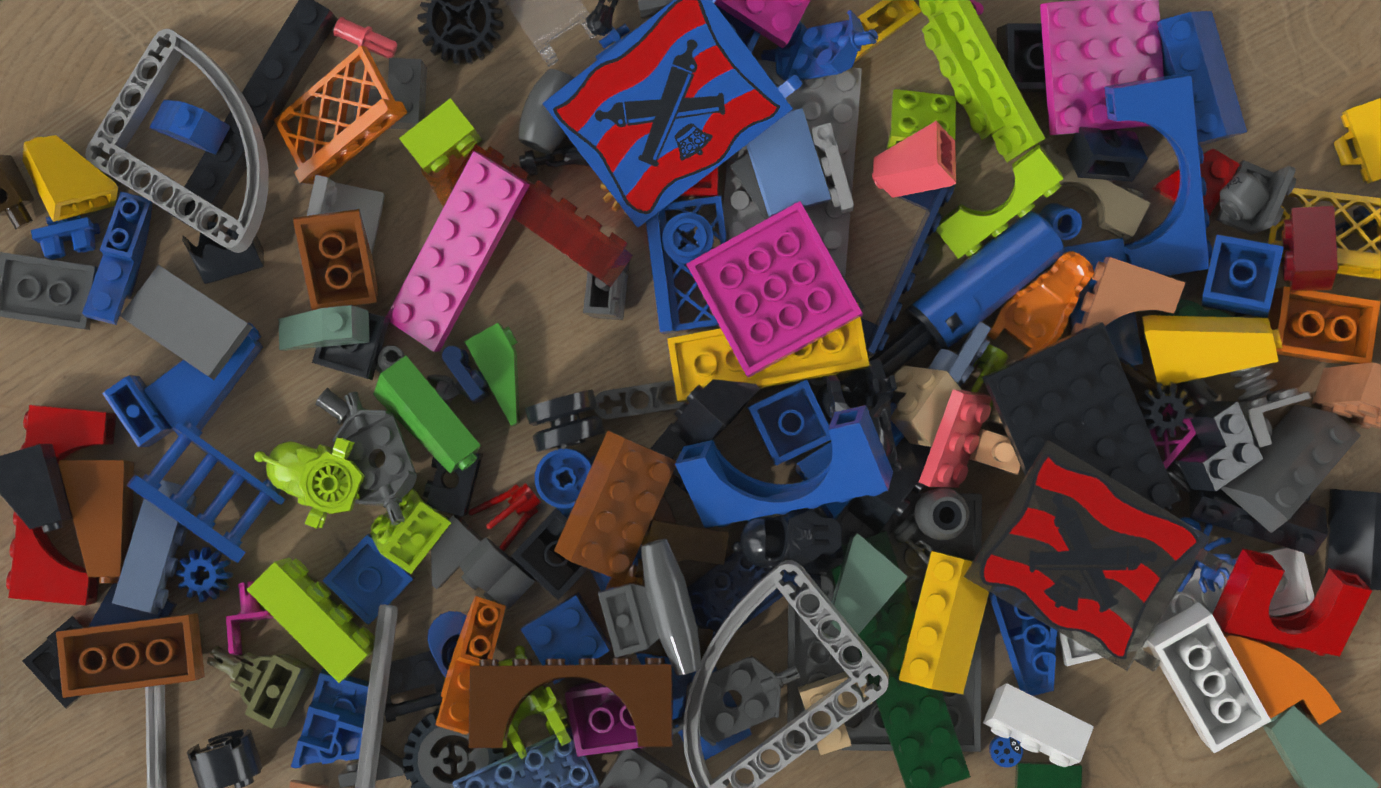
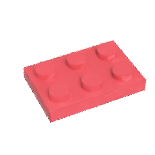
(956, 439)

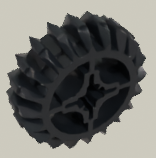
(453, 31)

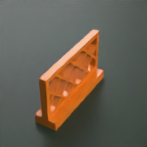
(346, 141)

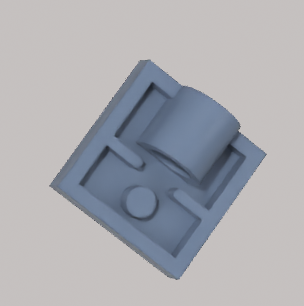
(961, 364)

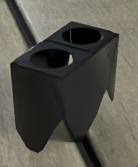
(218, 262)

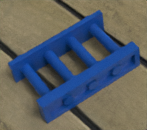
(203, 523)

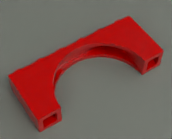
(37, 566)

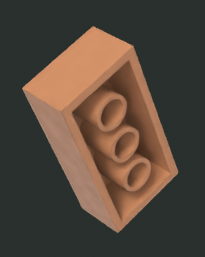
(1352, 393)

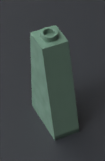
(1313, 756)

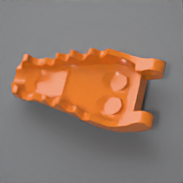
(1042, 308)

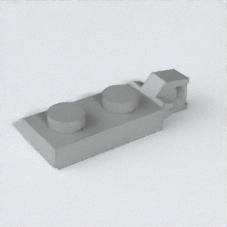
(832, 165)

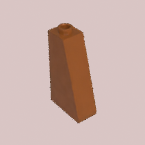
(101, 512)

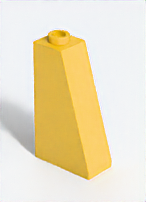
(1208, 346)

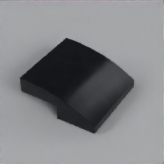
(45, 663)

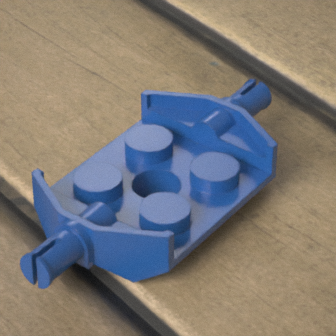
(821, 49)

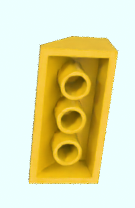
(944, 626)

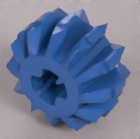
(196, 584)

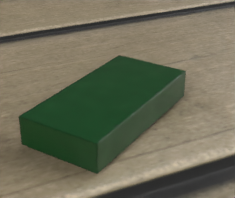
(1047, 775)

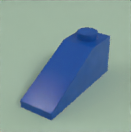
(190, 125)

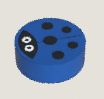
(1005, 751)

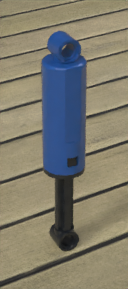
(972, 292)

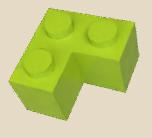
(441, 136)

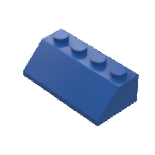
(1195, 49)

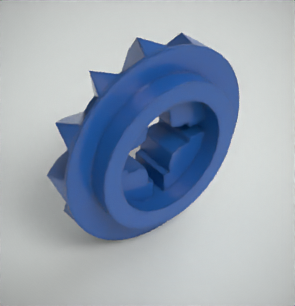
(686, 223)

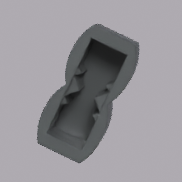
(495, 573)

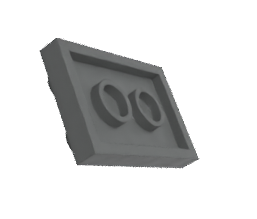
(45, 290)

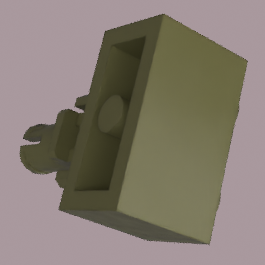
(266, 683)

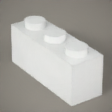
(1038, 725)

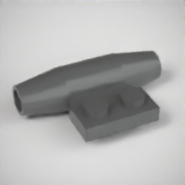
(656, 611)

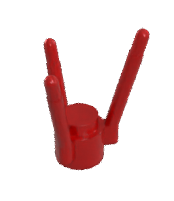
(522, 501)

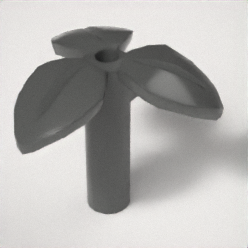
(447, 388)

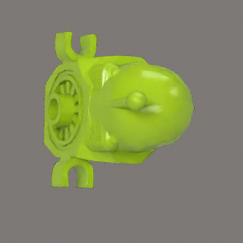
(316, 476)
(537, 703)

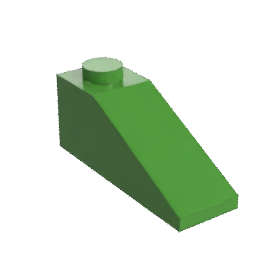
(498, 363)

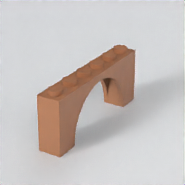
(1127, 289)

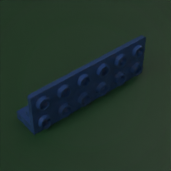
(930, 201)

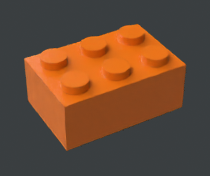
(1324, 326)

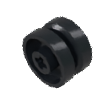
(565, 421)

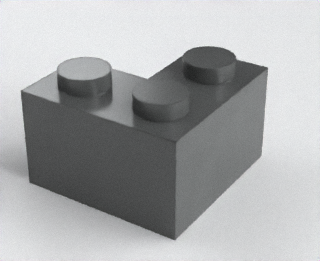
(408, 85)

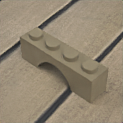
(1117, 209)

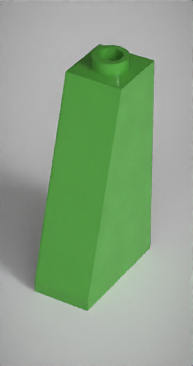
(426, 415)

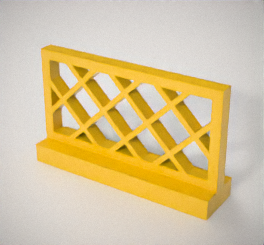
(1349, 261)

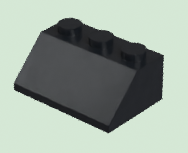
(1355, 535)

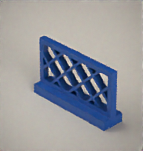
(663, 272)

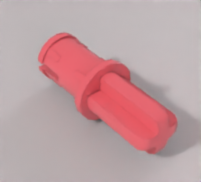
(365, 37)

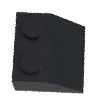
(711, 409)
(541, 561)

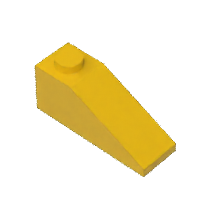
(886, 19)

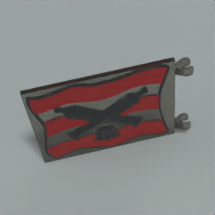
(1088, 557)

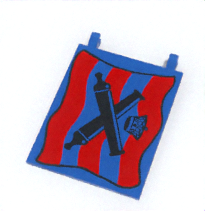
(668, 106)

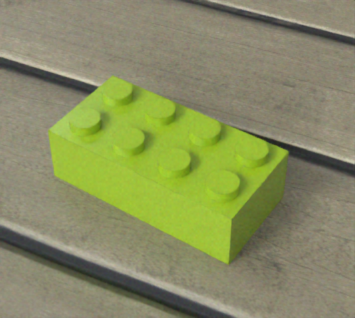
(313, 617)

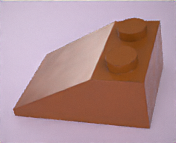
(336, 259)

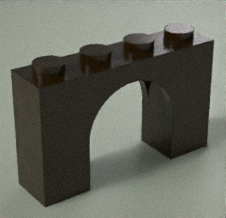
(686, 544)

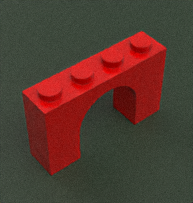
(1318, 628)

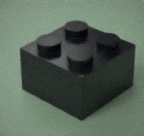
(1023, 54)

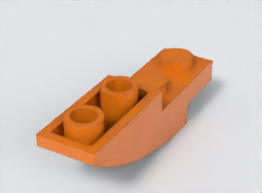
(475, 643)

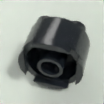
(226, 760)

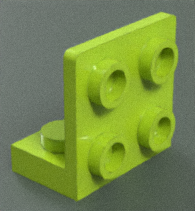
(917, 110)
(412, 539)

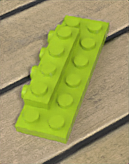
(979, 76)

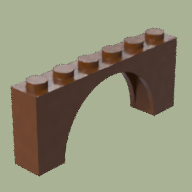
(500, 691)

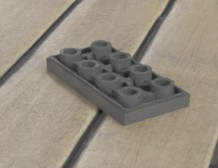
(186, 322)

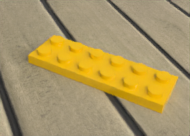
(708, 356)

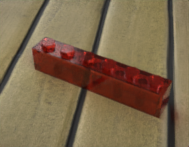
(562, 228)

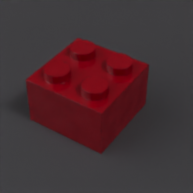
(1311, 248)

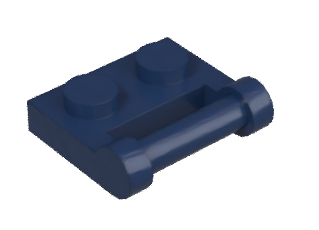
(471, 380)

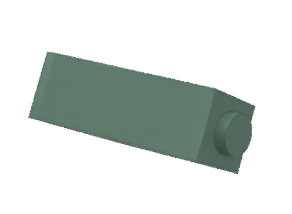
(864, 583)

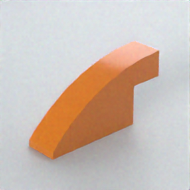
(1281, 680)

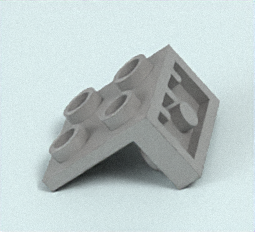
(336, 197)
(1254, 409)

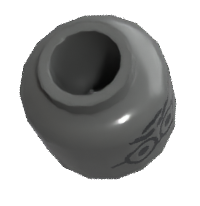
(1244, 196)

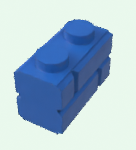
(137, 411)

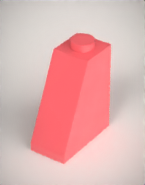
(917, 163)

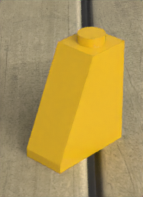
(66, 179)

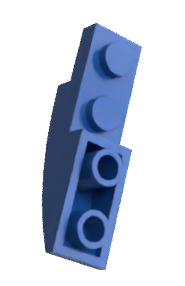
(121, 258)

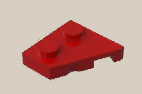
(1217, 172)

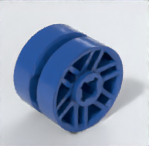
(548, 476)

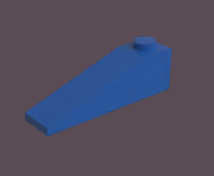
(1029, 647)

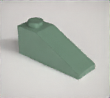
(324, 328)

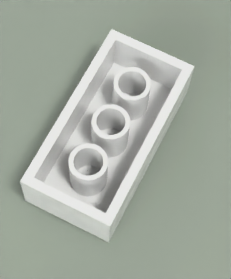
(1207, 677)

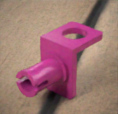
(249, 612)

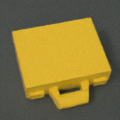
(1365, 132)

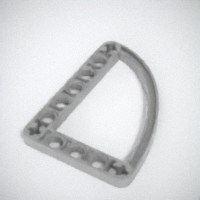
(115, 144)
(839, 714)

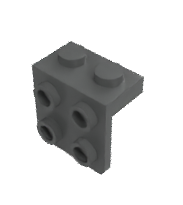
(1279, 185)

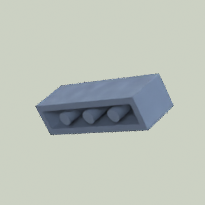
(151, 556)

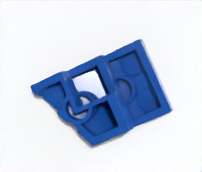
(333, 722)

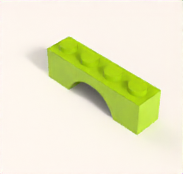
(966, 228)

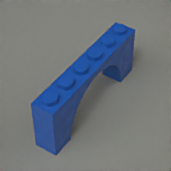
(1168, 106)
(729, 496)

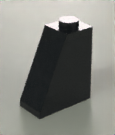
(35, 487)

